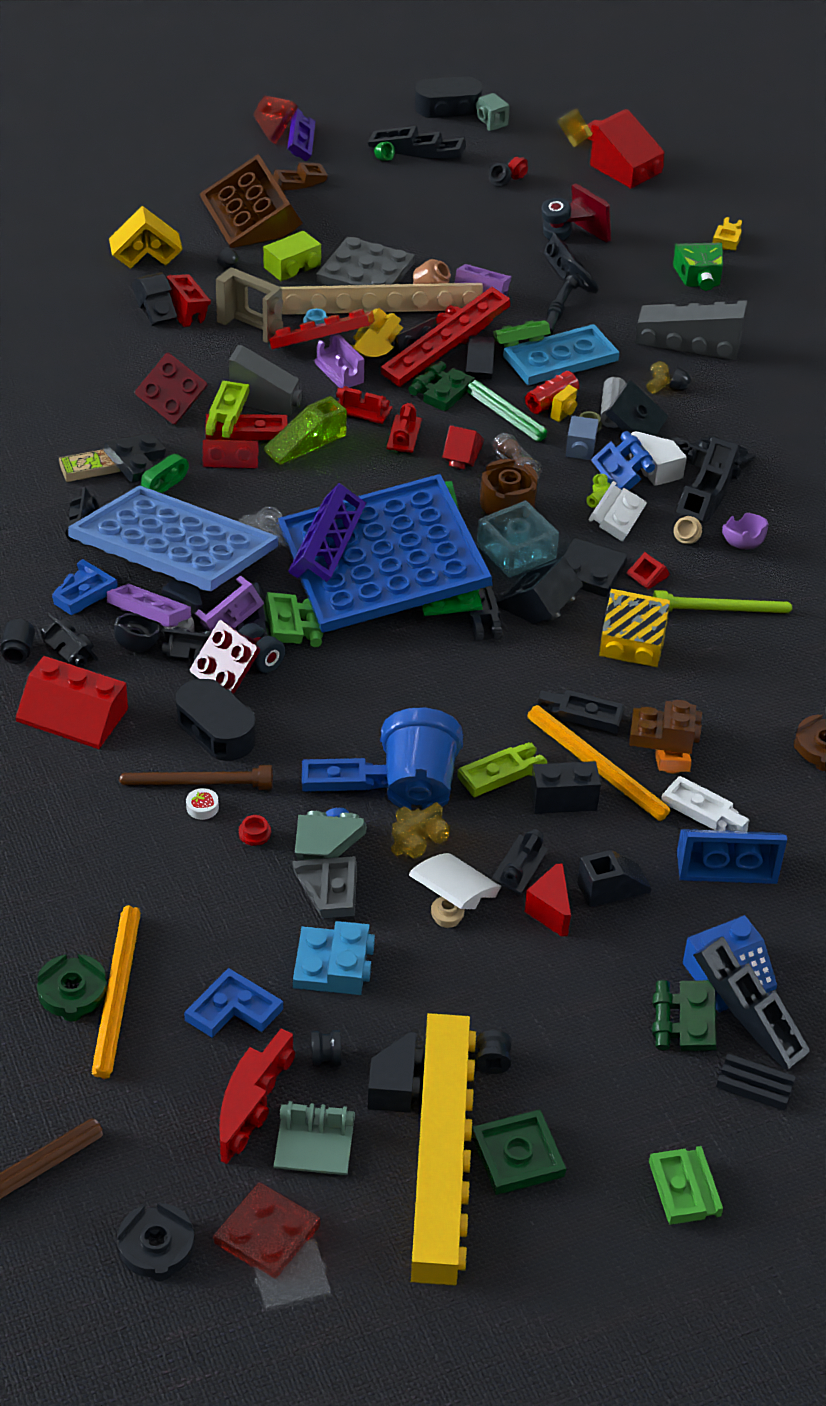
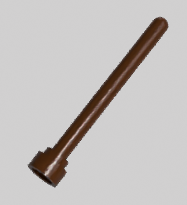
(258, 777)

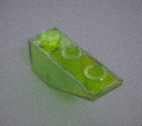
(311, 429)

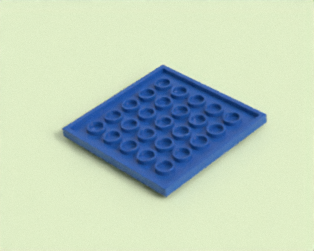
(399, 557)

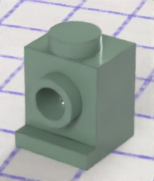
(488, 109)

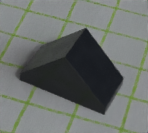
(186, 594)

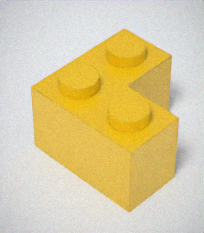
(145, 234)

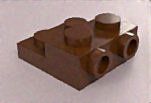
(668, 730)

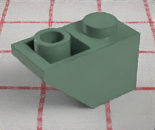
(325, 835)

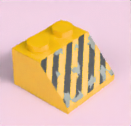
(634, 628)

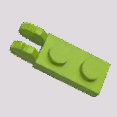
(227, 407)
(499, 769)

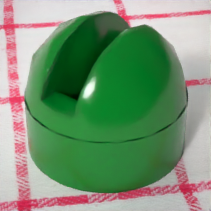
(384, 151)

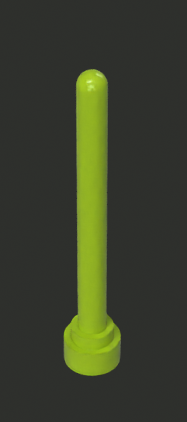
(724, 604)

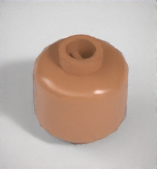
(431, 273)

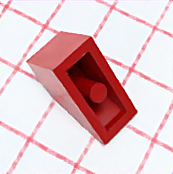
(462, 447)

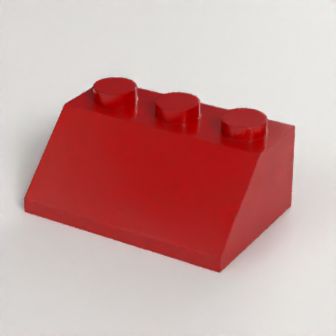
(72, 702)

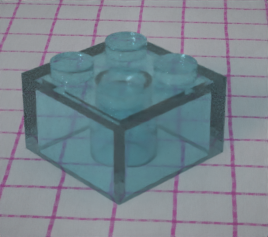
(517, 538)

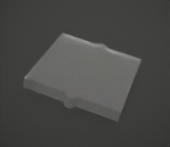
(297, 1283)

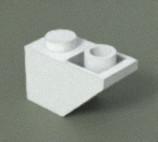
(666, 456)

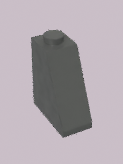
(269, 385)

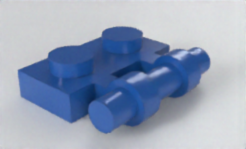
(613, 463)

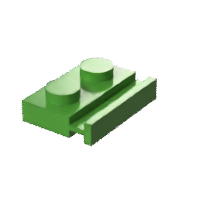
(685, 1185)

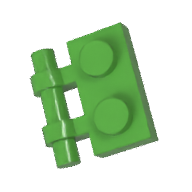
(511, 335)
(286, 622)

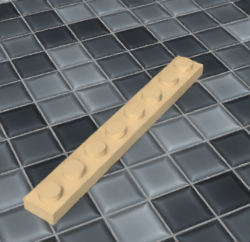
(386, 297)

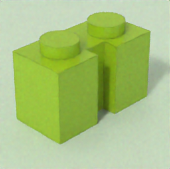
(290, 254)

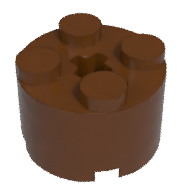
(507, 485)

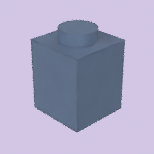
(581, 438)

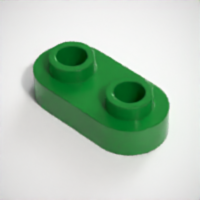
(165, 473)

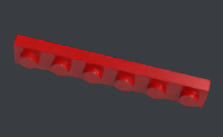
(445, 336)

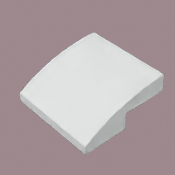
(455, 880)

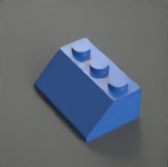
(730, 856)

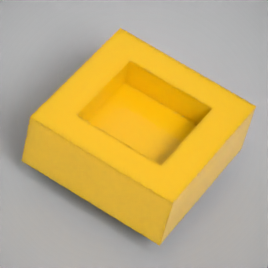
(564, 403)

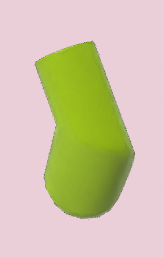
(599, 488)

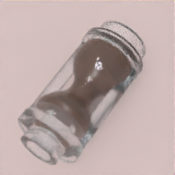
(507, 447)

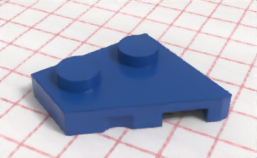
(83, 588)

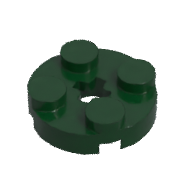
(71, 1002)

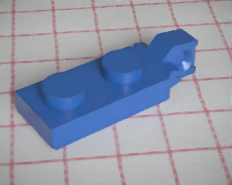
(342, 775)

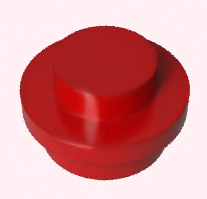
(518, 167)
(254, 830)

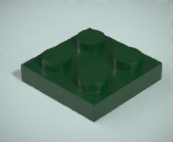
(518, 1152)

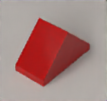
(549, 901)

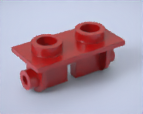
(372, 408)
(404, 430)
(230, 453)

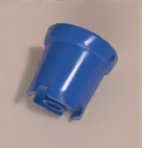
(420, 756)

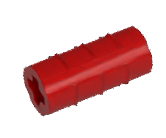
(542, 396)

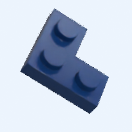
(229, 997)

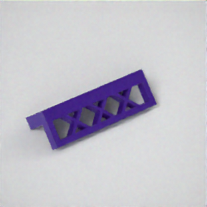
(325, 526)

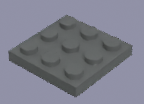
(364, 264)

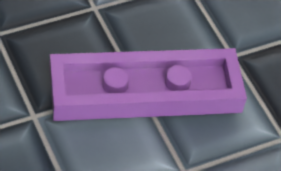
(149, 605)

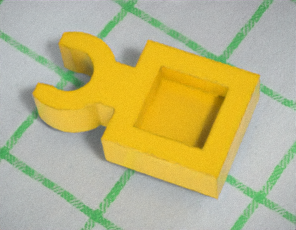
(728, 234)

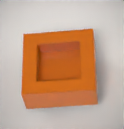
(673, 761)

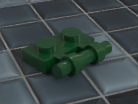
(446, 390)
(697, 1015)

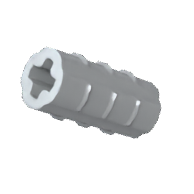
(611, 389)

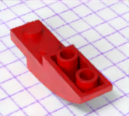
(247, 1092)

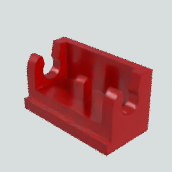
(187, 298)

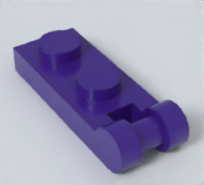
(301, 135)

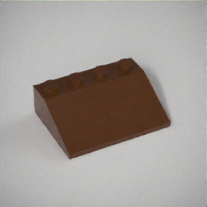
(250, 205)

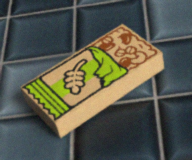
(87, 465)

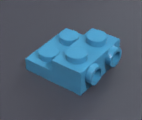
(334, 958)

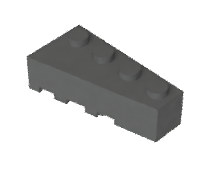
(693, 328)

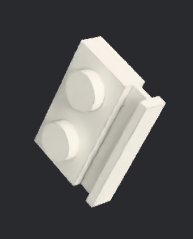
(618, 511)

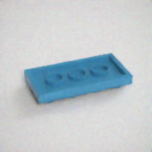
(559, 353)

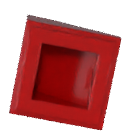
(648, 571)

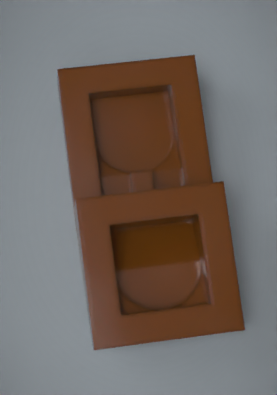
(306, 176)

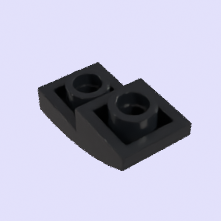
(480, 357)

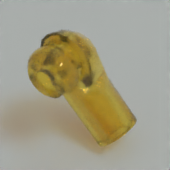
(661, 375)

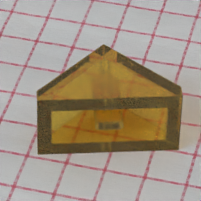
(575, 127)

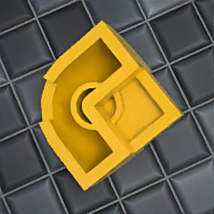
(377, 338)

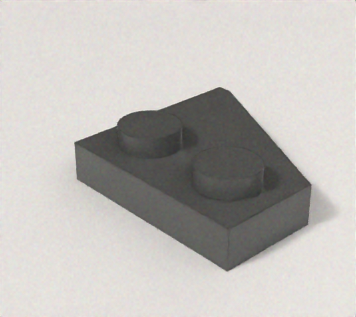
(329, 884)

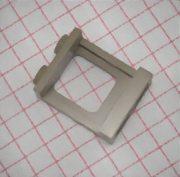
(233, 302)

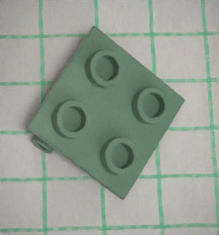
(314, 1139)

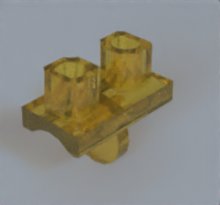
(415, 827)

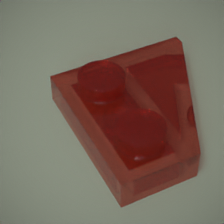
(274, 115)

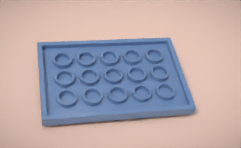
(174, 537)

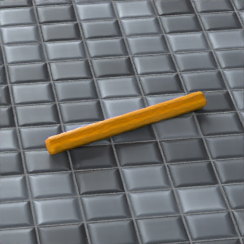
(605, 767)
(116, 993)

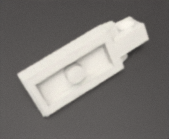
(703, 806)

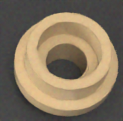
(446, 913)

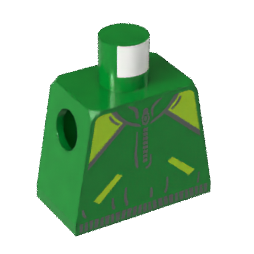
(699, 264)

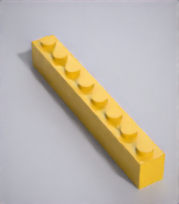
(442, 1152)

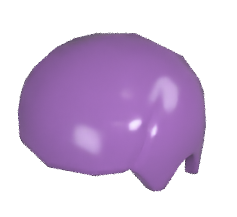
(747, 532)

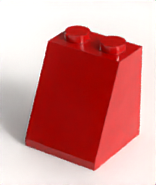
(625, 150)

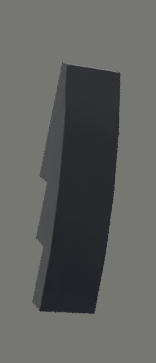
(427, 145)
(756, 1010)

